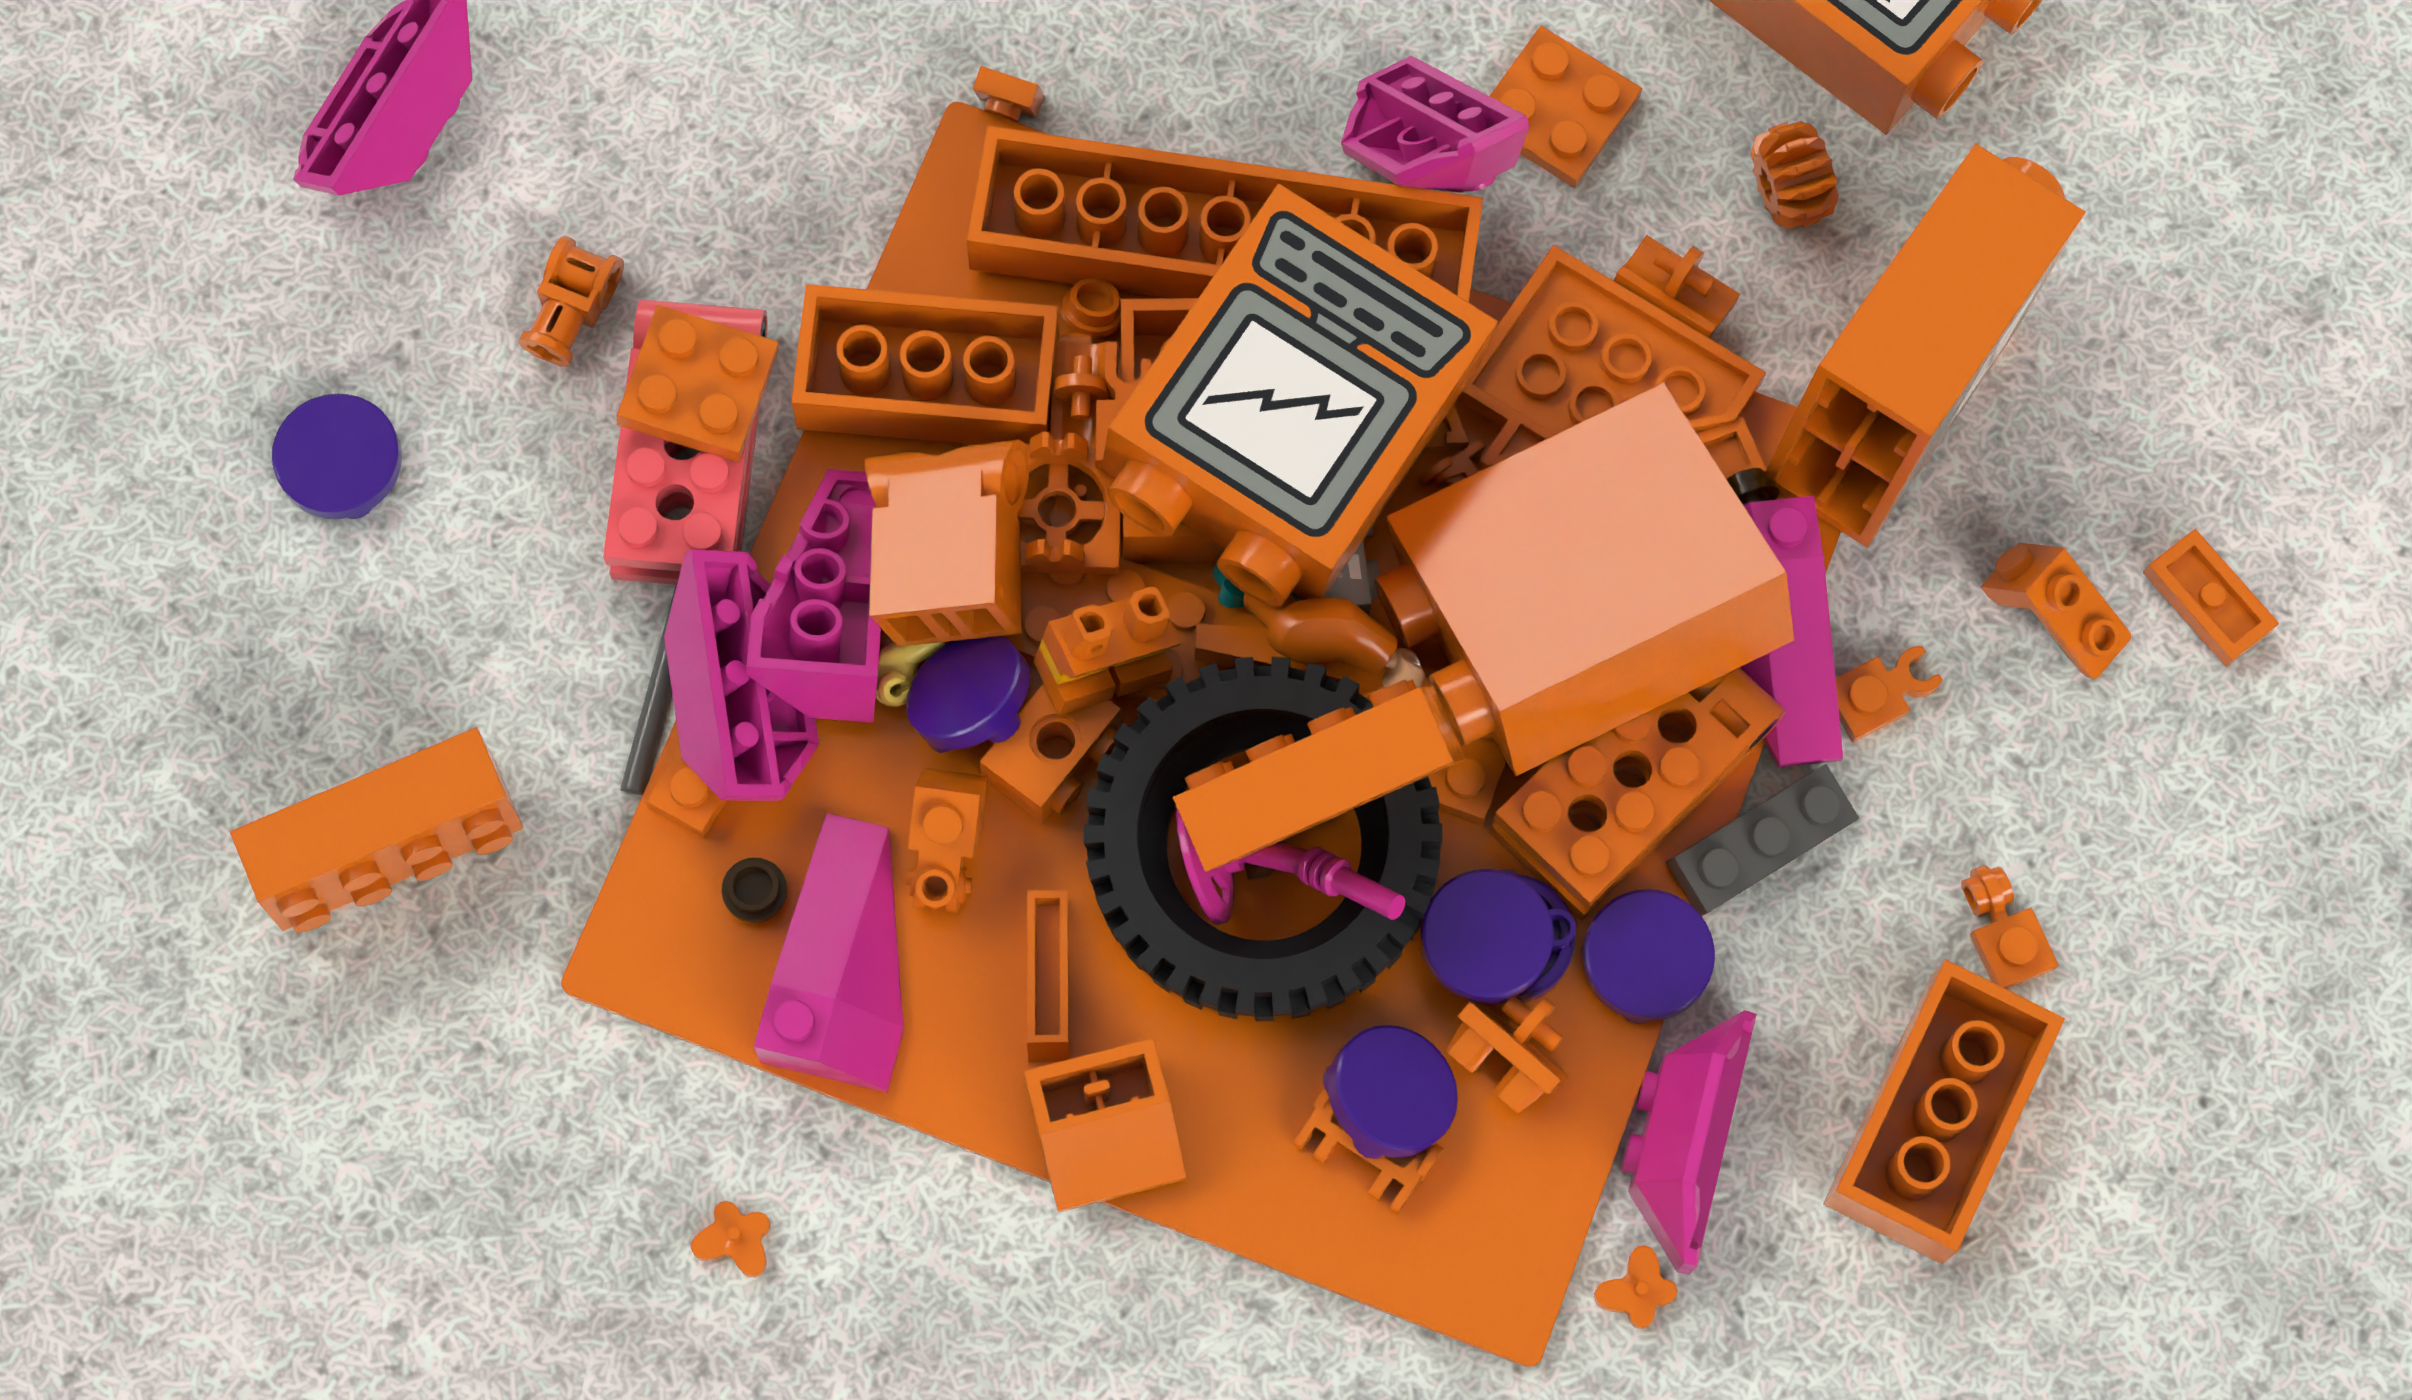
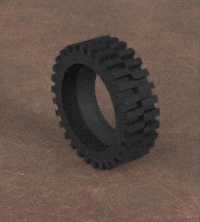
(1131, 871)

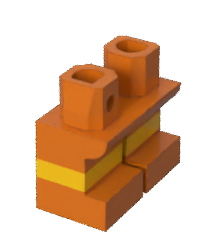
(1107, 650)

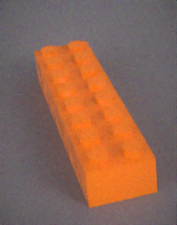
(1172, 218)

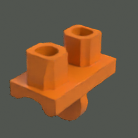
(1677, 285)
(1077, 386)
(1531, 1070)

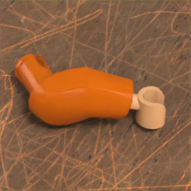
(1336, 631)

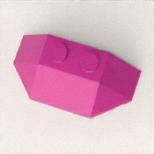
(389, 100)
(1431, 129)
(729, 725)
(1686, 1136)

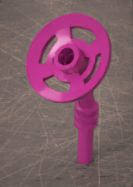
(1314, 867)

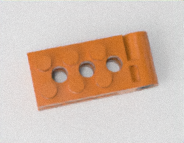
(1720, 729)

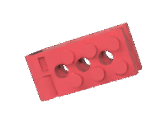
(652, 483)

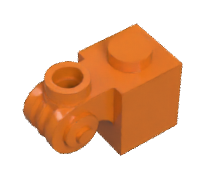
(944, 831)

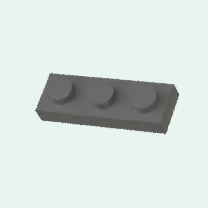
(1762, 840)

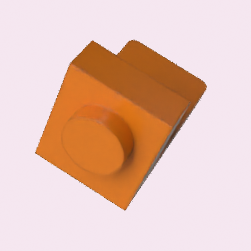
(2064, 602)

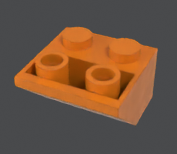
(1105, 1125)

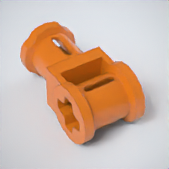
(571, 295)

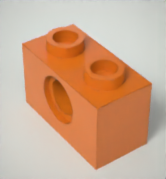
(1043, 783)

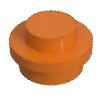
(1092, 308)

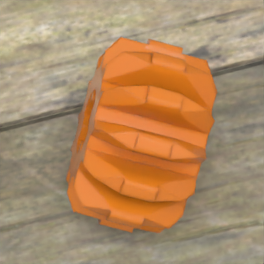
(1794, 174)

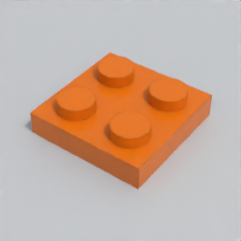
(1568, 102)
(697, 383)

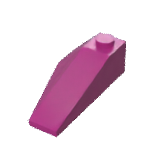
(814, 624)
(1802, 671)
(838, 976)

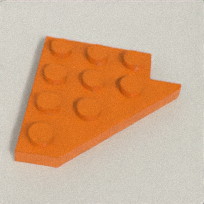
(1588, 344)

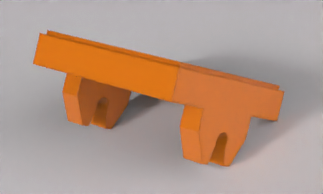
(1056, 552)

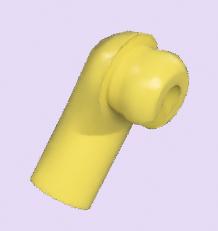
(898, 668)

